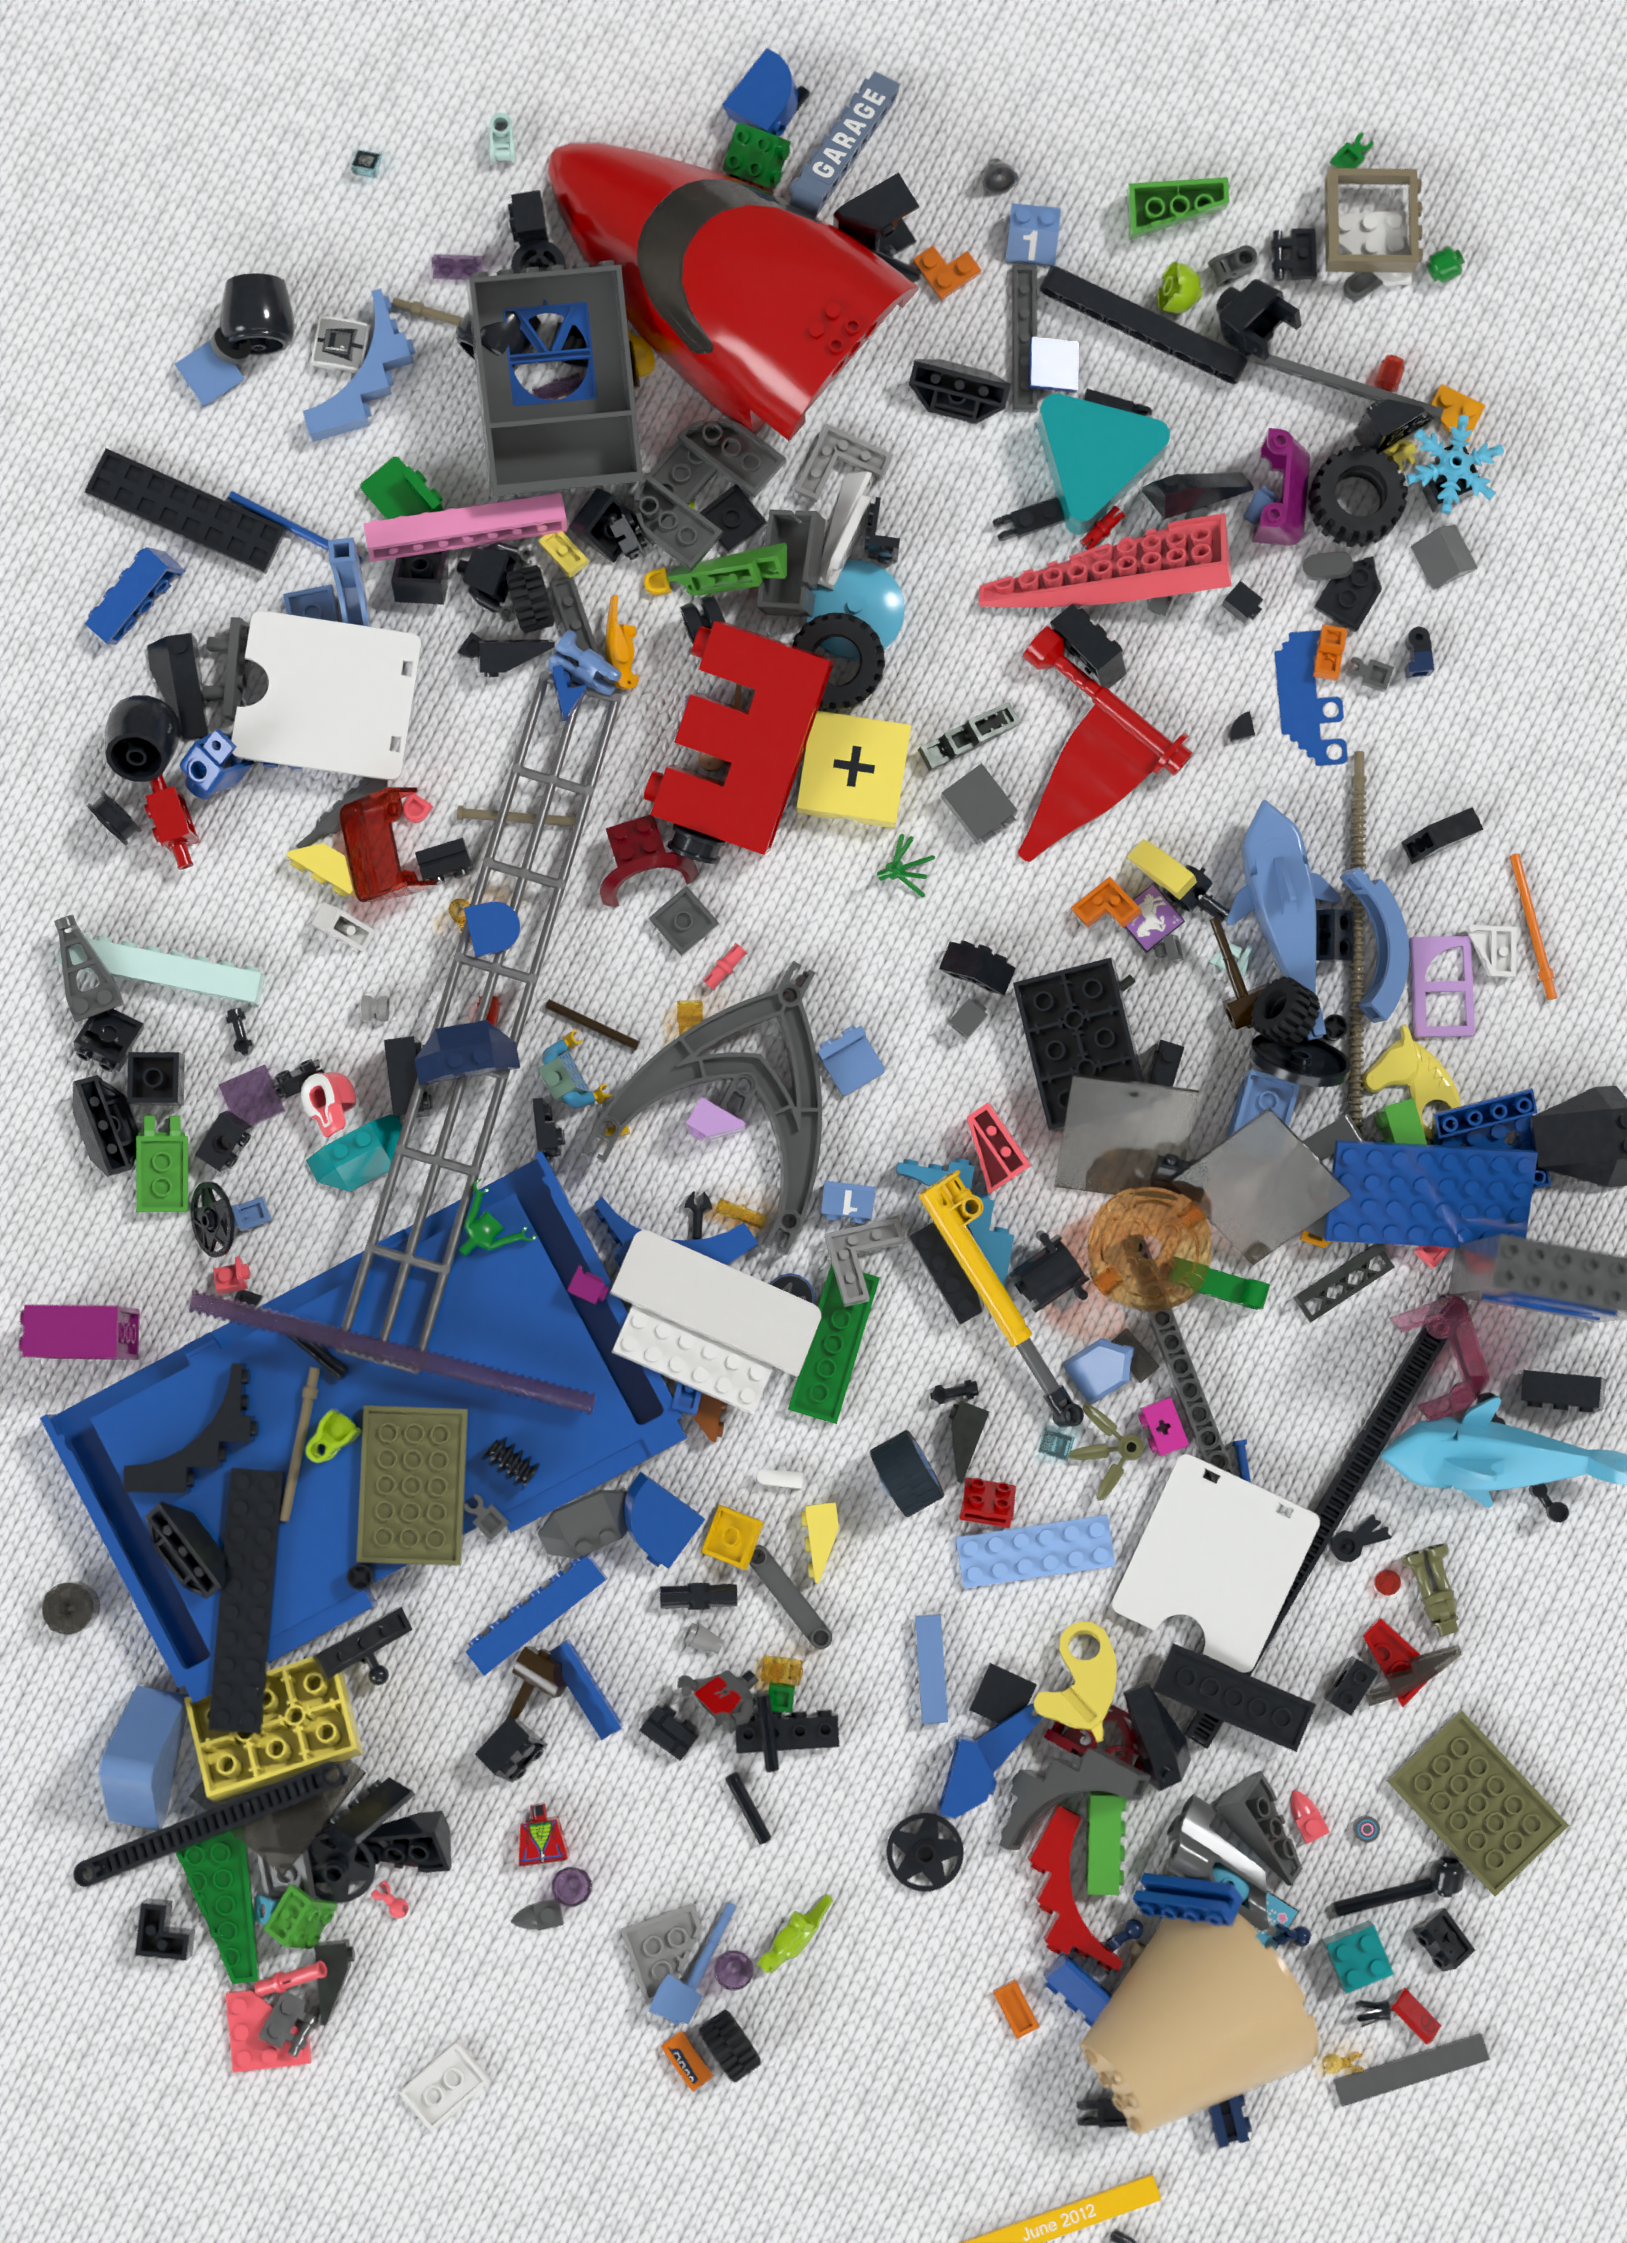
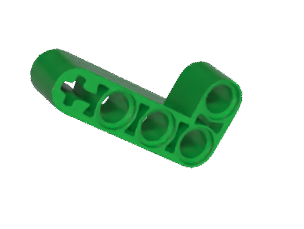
(1235, 1289)

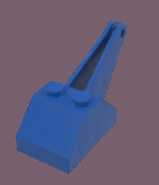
(977, 1759)

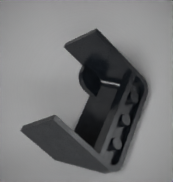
(878, 215)

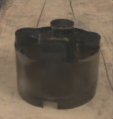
(70, 1593)

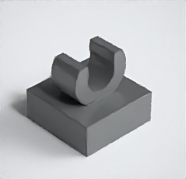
(1171, 949)

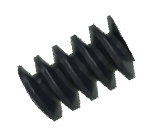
(511, 1462)

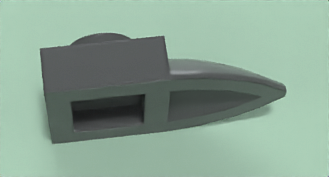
(539, 1915)

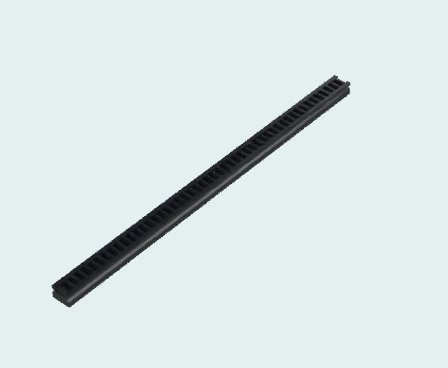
(1347, 1484)

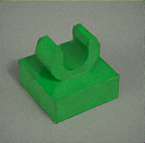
(781, 1697)

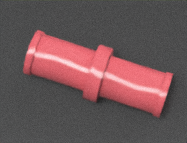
(724, 966)

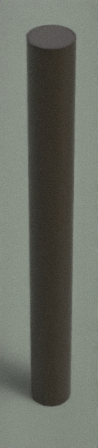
(592, 1024)

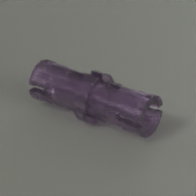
(558, 387)

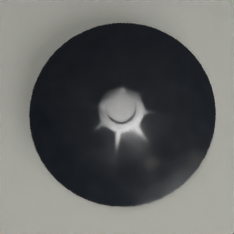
(1305, 1063)

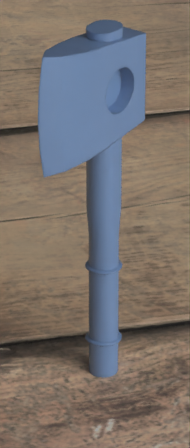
(680, 2000)

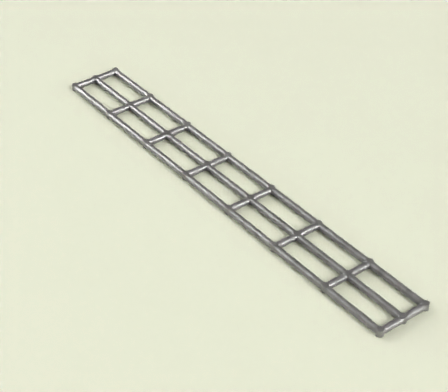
(495, 969)

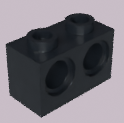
(1334, 935)

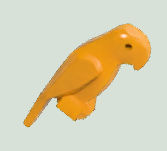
(620, 647)

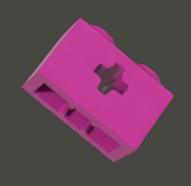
(1175, 1435)

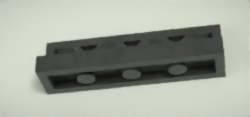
(1338, 1274)

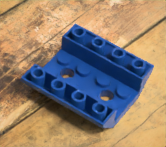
(1487, 1123)

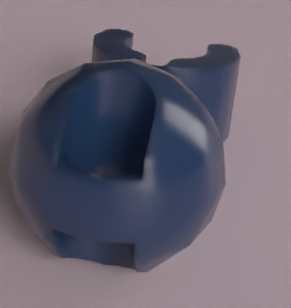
(1132, 1930)
(1299, 1936)

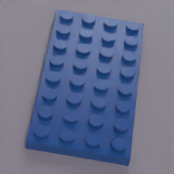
(1430, 1193)

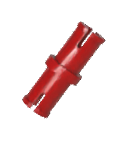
(1102, 528)

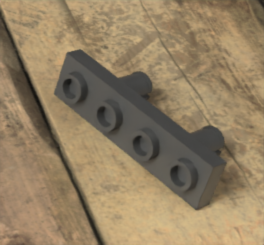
(235, 679)

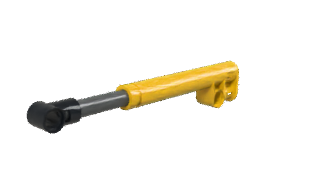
(946, 1206)

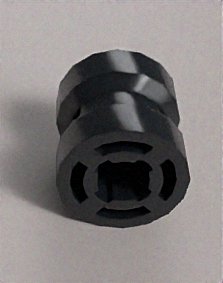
(1337, 1025)
(361, 1580)

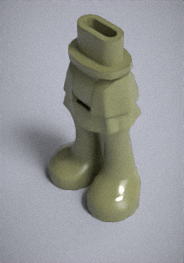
(1440, 1603)

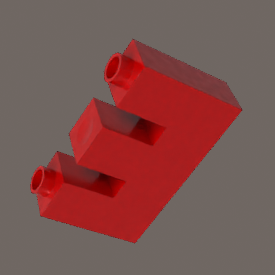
(759, 743)

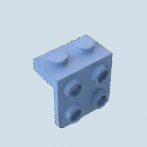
(850, 1060)

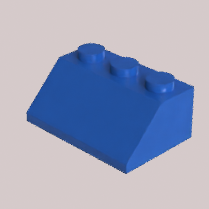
(1078, 1987)

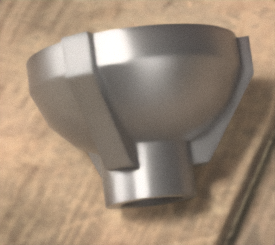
(998, 177)

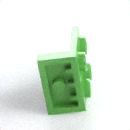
(299, 1919)

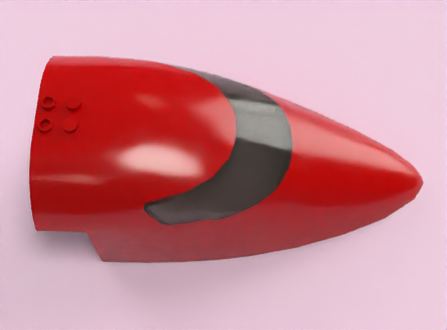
(726, 278)

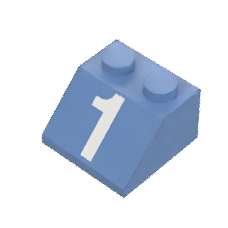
(1033, 234)
(848, 1201)

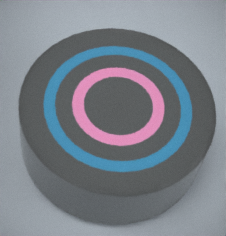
(1366, 1828)

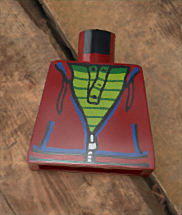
(541, 1838)

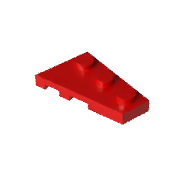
(1391, 1652)

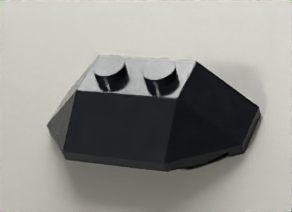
(958, 390)
(105, 1125)
(187, 1549)

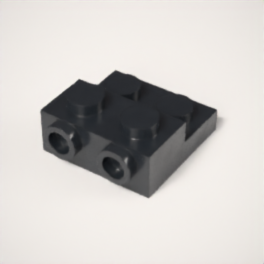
(108, 1039)
(548, 1133)

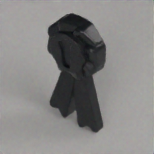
(1348, 1545)

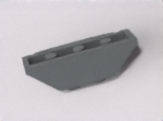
(585, 1524)

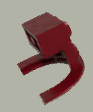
(638, 848)

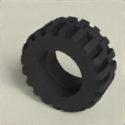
(1363, 465)
(869, 648)

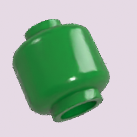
(1445, 264)

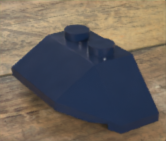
(465, 1052)

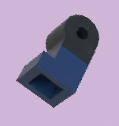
(1421, 655)

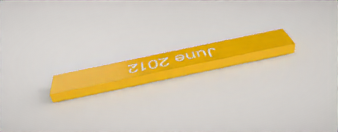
(1076, 2214)

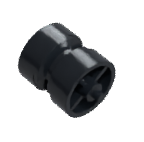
(1190, 899)

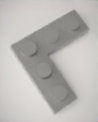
(839, 445)
(849, 1242)

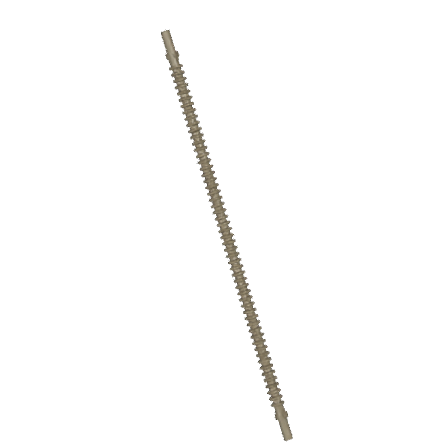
(1358, 783)

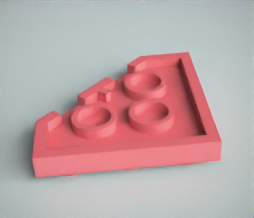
(245, 2020)

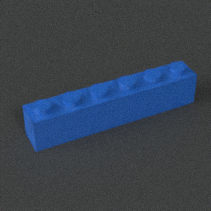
(536, 1614)

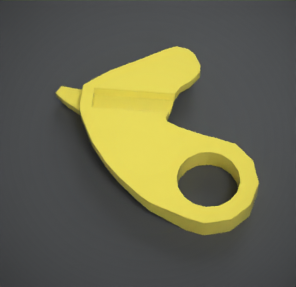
(1417, 1068)
(1095, 1680)

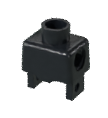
(1252, 316)

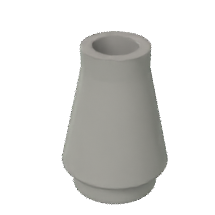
(702, 1638)

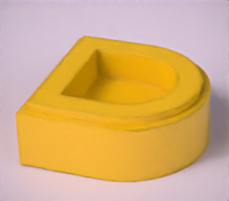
(657, 583)

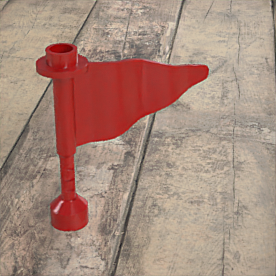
(1101, 759)

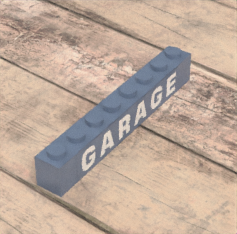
(844, 143)

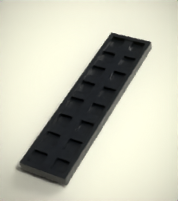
(185, 511)

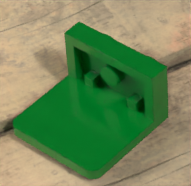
(756, 155)

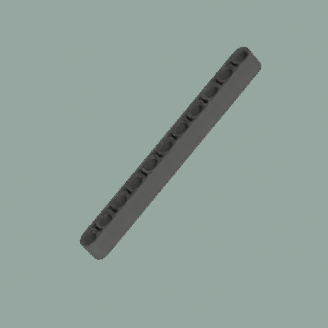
(1188, 1376)

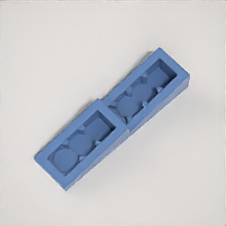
(931, 1669)

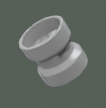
(375, 1008)

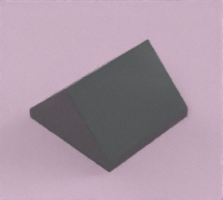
(1443, 556)

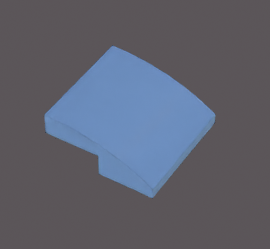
(208, 374)

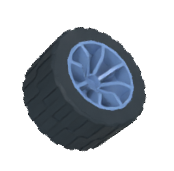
(906, 1473)

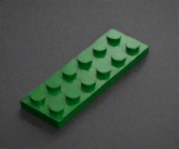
(832, 1353)

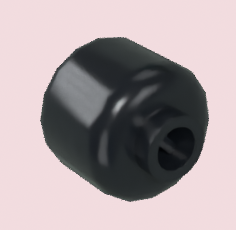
(1447, 1876)

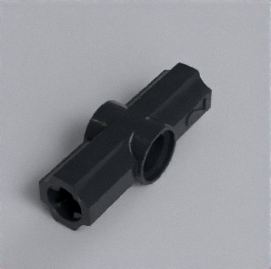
(698, 1596)

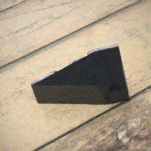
(177, 672)
(1158, 1738)
(412, 1841)

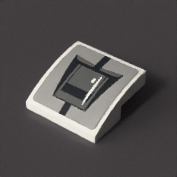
(339, 344)

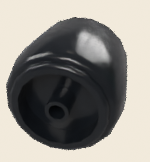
(259, 311)
(498, 336)
(141, 737)

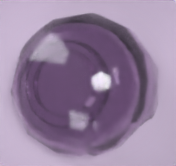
(571, 1886)
(733, 1970)

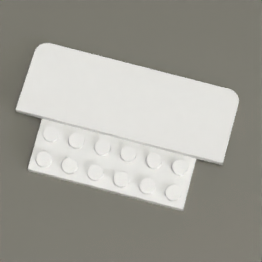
(708, 1321)

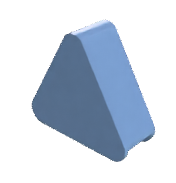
(143, 1758)

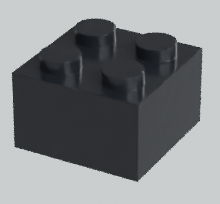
(155, 1078)

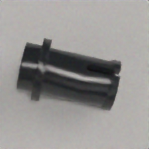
(1212, 907)

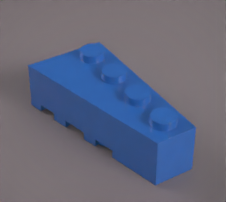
(133, 594)

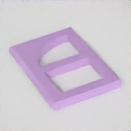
(1422, 952)

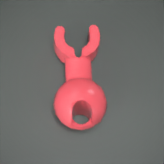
(397, 1906)

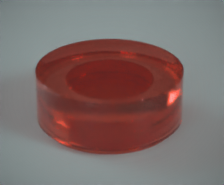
(1387, 1582)

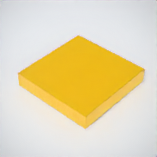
(732, 1537)

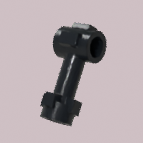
(242, 1044)
(969, 1389)

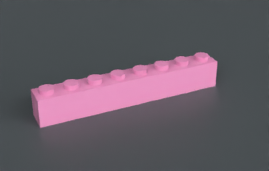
(465, 527)

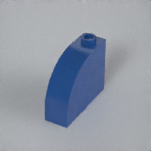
(764, 96)
(659, 1520)

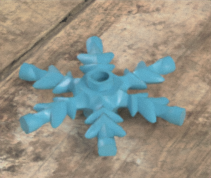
(1452, 471)

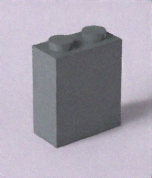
(979, 804)

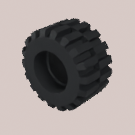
(530, 599)
(1285, 1012)
(729, 2046)

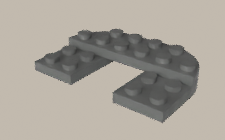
(685, 470)

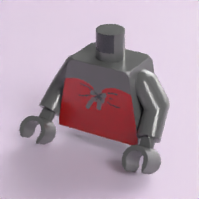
(723, 1697)

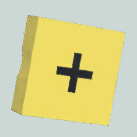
(854, 769)

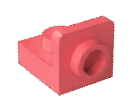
(232, 1277)

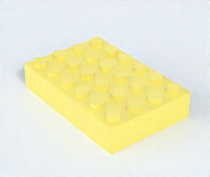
(302, 1727)

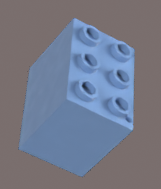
(1260, 1093)

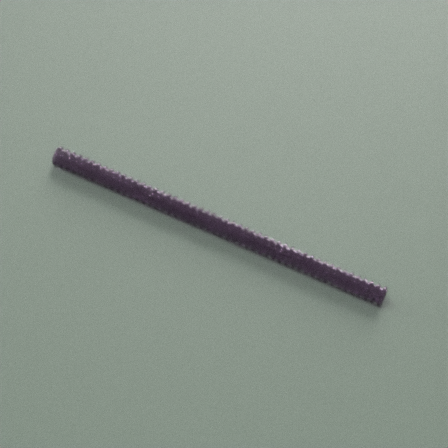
(391, 1352)

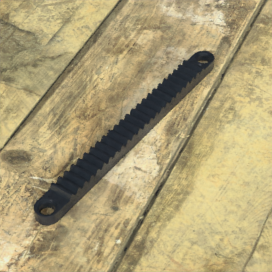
(211, 1823)

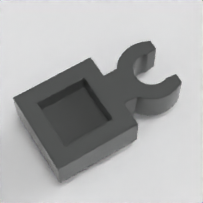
(1374, 674)
(489, 1519)

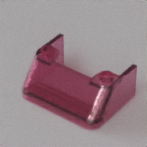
(1450, 1319)

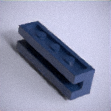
(1229, 2121)

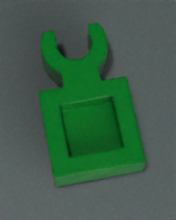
(1351, 156)

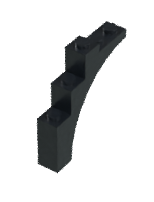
(229, 1424)

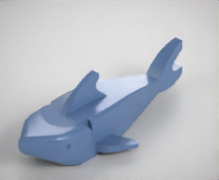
(1282, 896)

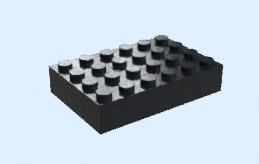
(1076, 1026)

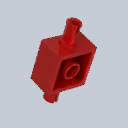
(171, 820)

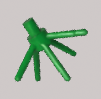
(896, 868)

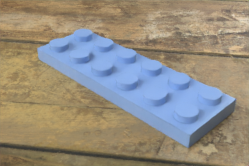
(1035, 1551)

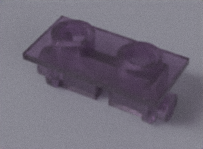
(456, 266)

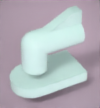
(1237, 952)

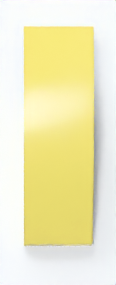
(1162, 868)

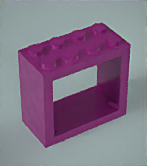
(79, 1332)

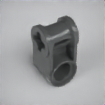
(1228, 266)

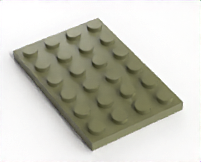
(412, 1485)
(1477, 1803)

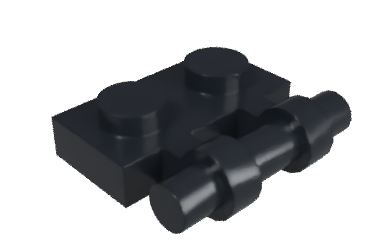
(1302, 254)

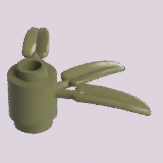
(1102, 1451)

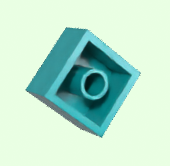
(1357, 1957)

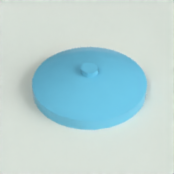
(868, 594)

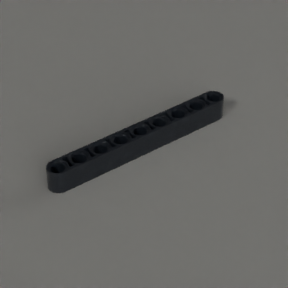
(1143, 325)

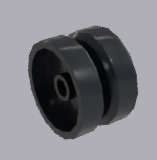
(693, 619)

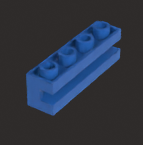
(1188, 1899)

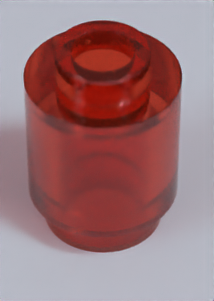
(1390, 373)

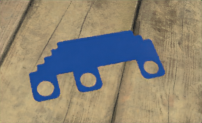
(1298, 701)

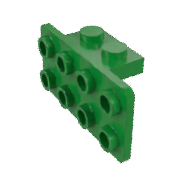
(400, 491)

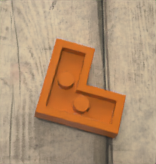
(946, 277)
(1104, 899)

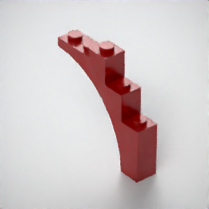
(1053, 1855)

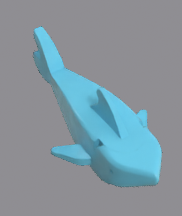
(1493, 1456)

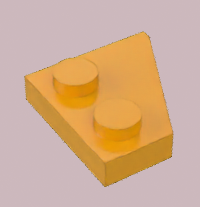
(1457, 404)

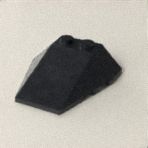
(1584, 1137)

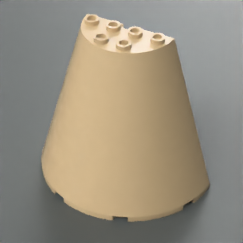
(1199, 2023)

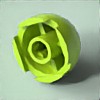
(1180, 289)

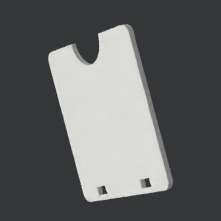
(329, 696)
(1218, 1559)

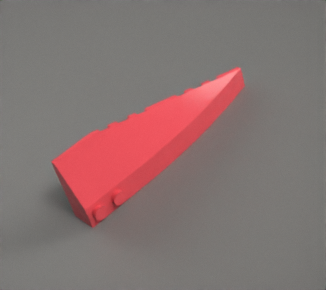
(1162, 563)

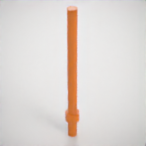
(1545, 974)

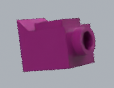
(588, 1287)

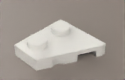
(1495, 948)

